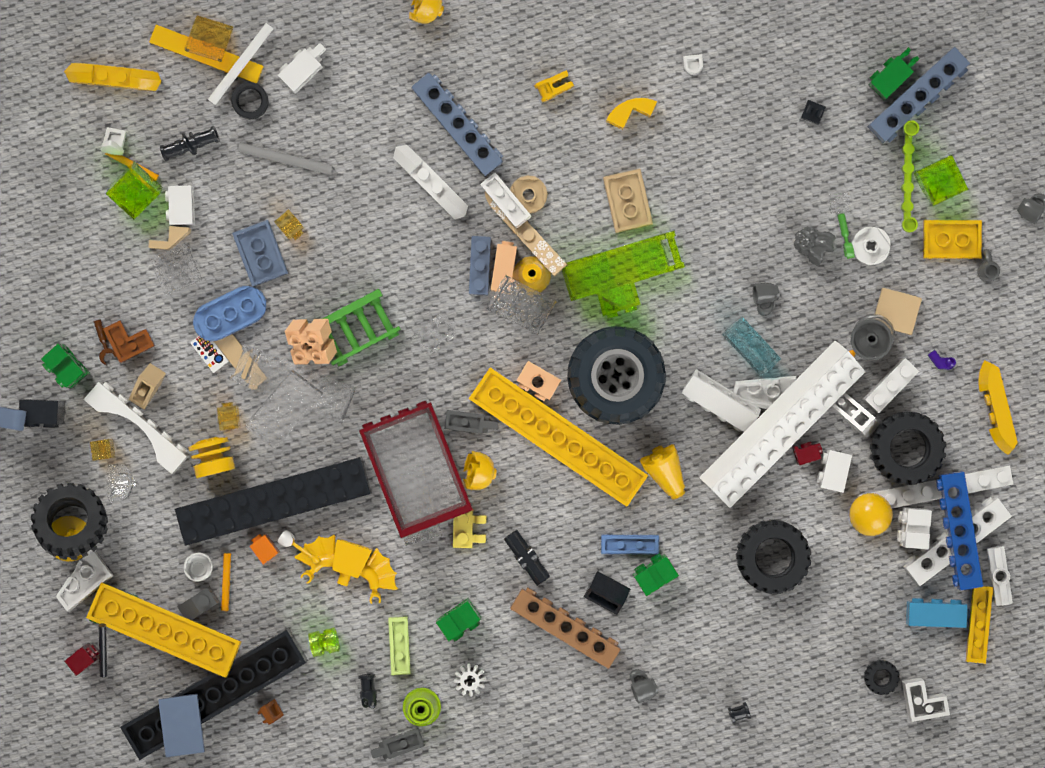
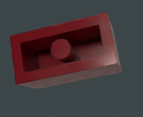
(82, 658)

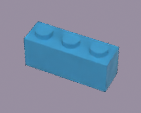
(936, 613)

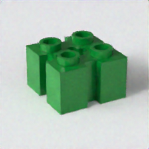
(65, 366)
(655, 574)
(458, 620)

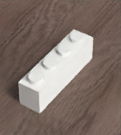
(720, 401)

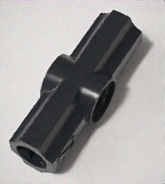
(527, 557)

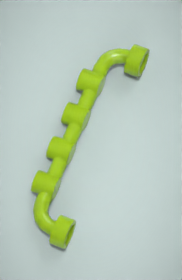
(909, 223)

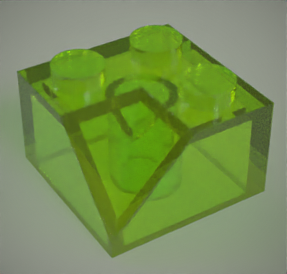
(941, 180)
(134, 190)
(617, 300)

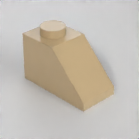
(146, 386)

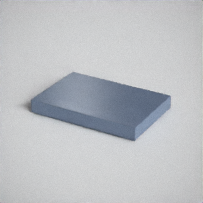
(260, 253)
(181, 725)

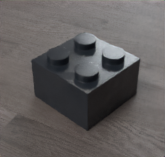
(44, 412)

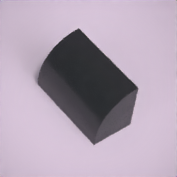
(607, 593)

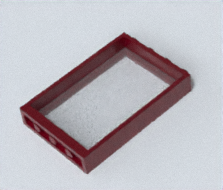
(415, 469)

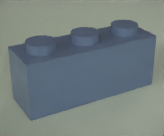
(479, 265)

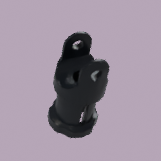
(368, 690)

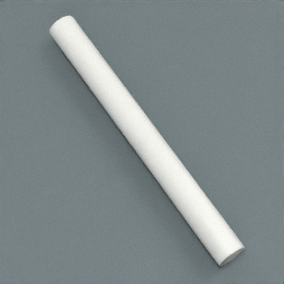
(240, 64)

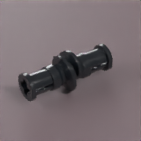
(189, 143)

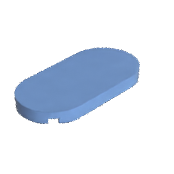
(229, 313)

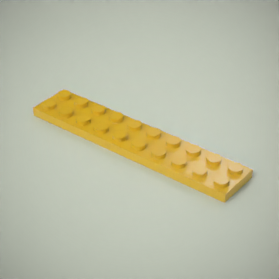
(558, 437)

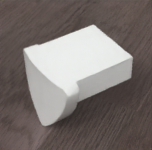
(113, 141)

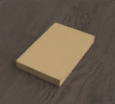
(627, 200)

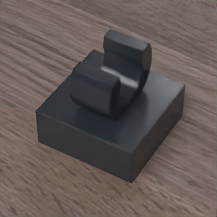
(813, 112)

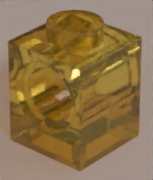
(290, 225)
(228, 416)
(102, 449)

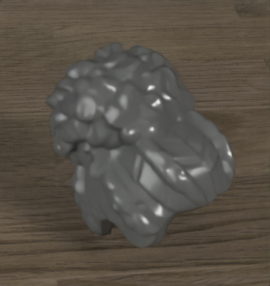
(814, 244)

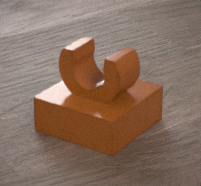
(271, 712)

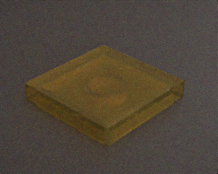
(209, 38)

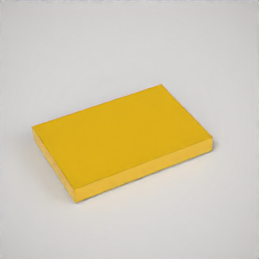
(952, 239)

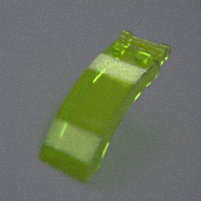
(621, 266)

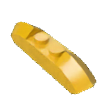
(113, 76)
(995, 397)

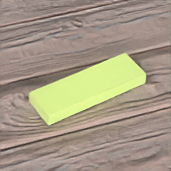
(399, 645)

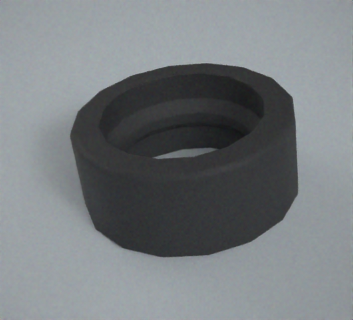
(247, 86)

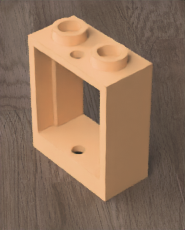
(504, 263)

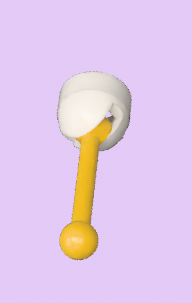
(287, 539)

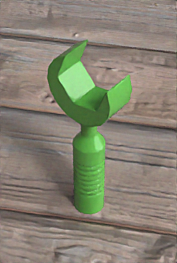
(848, 247)

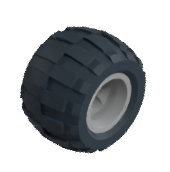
(645, 383)

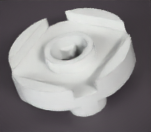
(875, 235)

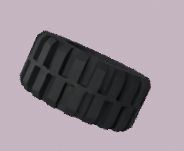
(933, 453)
(59, 499)
(799, 556)

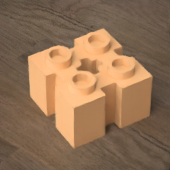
(310, 341)

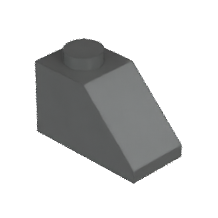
(198, 604)

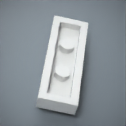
(505, 200)

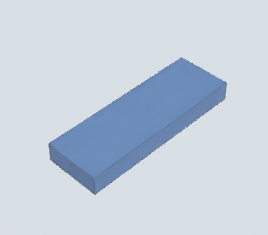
(629, 544)

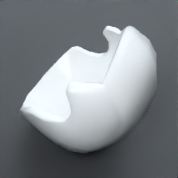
(198, 567)

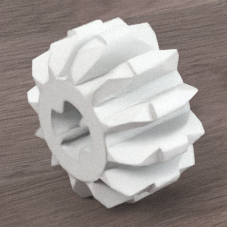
(464, 675)

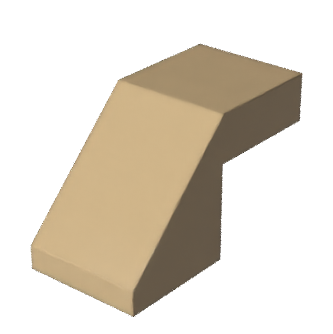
(176, 235)

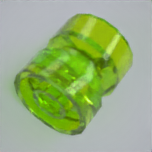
(324, 642)

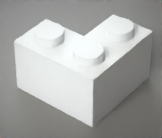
(921, 706)

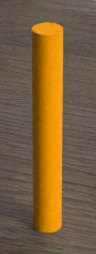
(127, 162)
(226, 581)

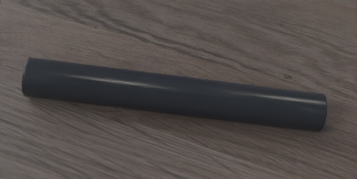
(102, 650)

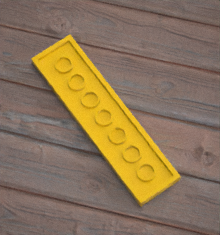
(164, 629)

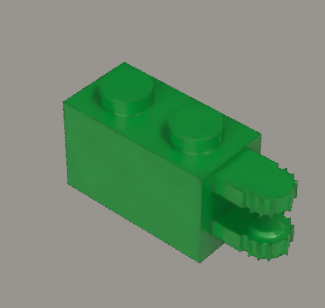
(893, 75)

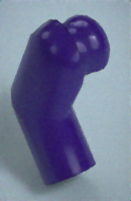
(941, 362)

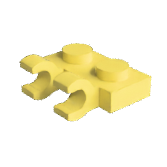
(463, 530)

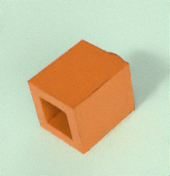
(264, 548)

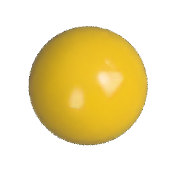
(871, 514)

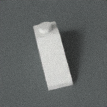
(856, 415)

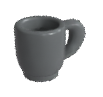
(1031, 209)
(988, 270)
(763, 294)
(643, 689)

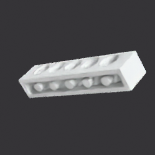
(913, 564)

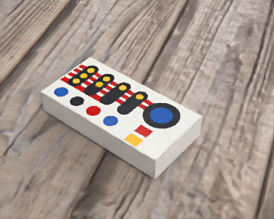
(210, 353)

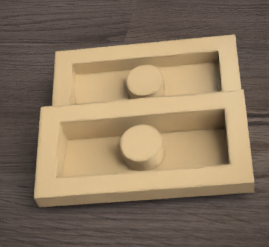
(899, 309)

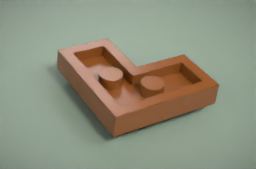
(125, 346)

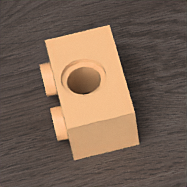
(549, 385)

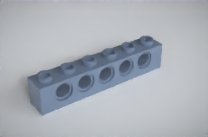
(952, 59)
(422, 90)

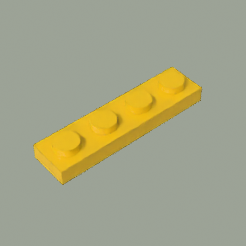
(979, 624)

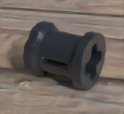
(739, 713)

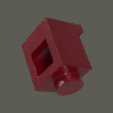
(807, 453)

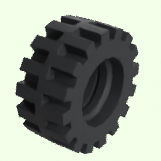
(891, 684)

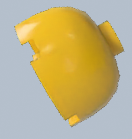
(426, 10)
(479, 471)

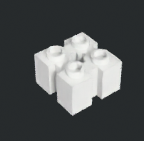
(914, 528)

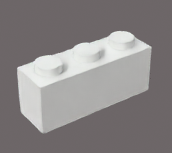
(890, 385)

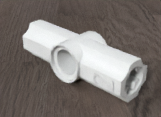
(997, 563)

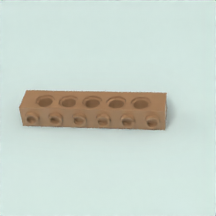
(603, 657)

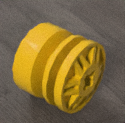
(211, 457)

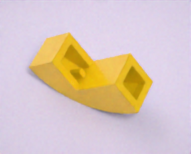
(621, 113)

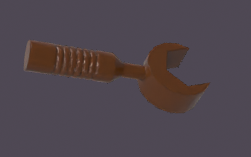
(102, 338)

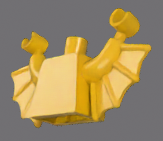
(349, 561)

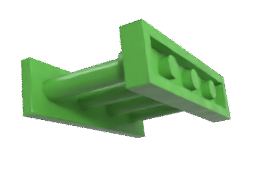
(357, 309)

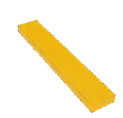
(176, 43)

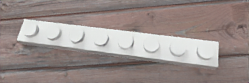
(928, 490)

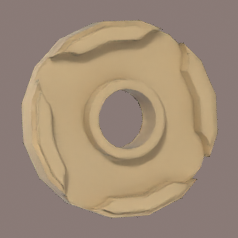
(536, 186)

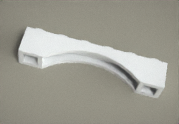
(167, 453)

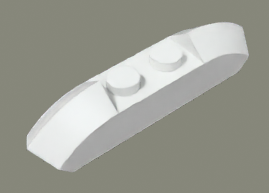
(430, 181)

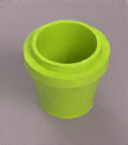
(421, 697)

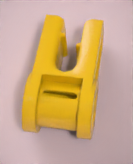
(546, 87)

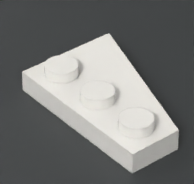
(762, 391)
(84, 580)

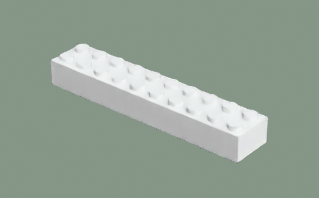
(782, 424)

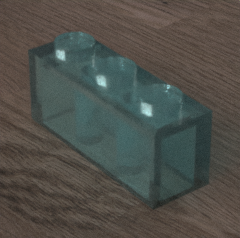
(751, 346)

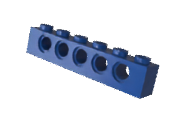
(973, 578)

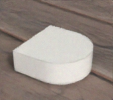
(693, 64)

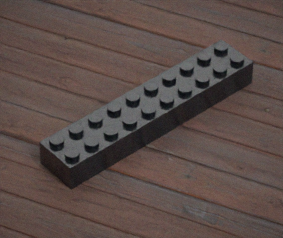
(273, 501)
(216, 693)

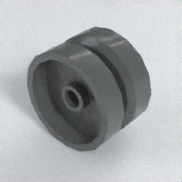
(878, 327)

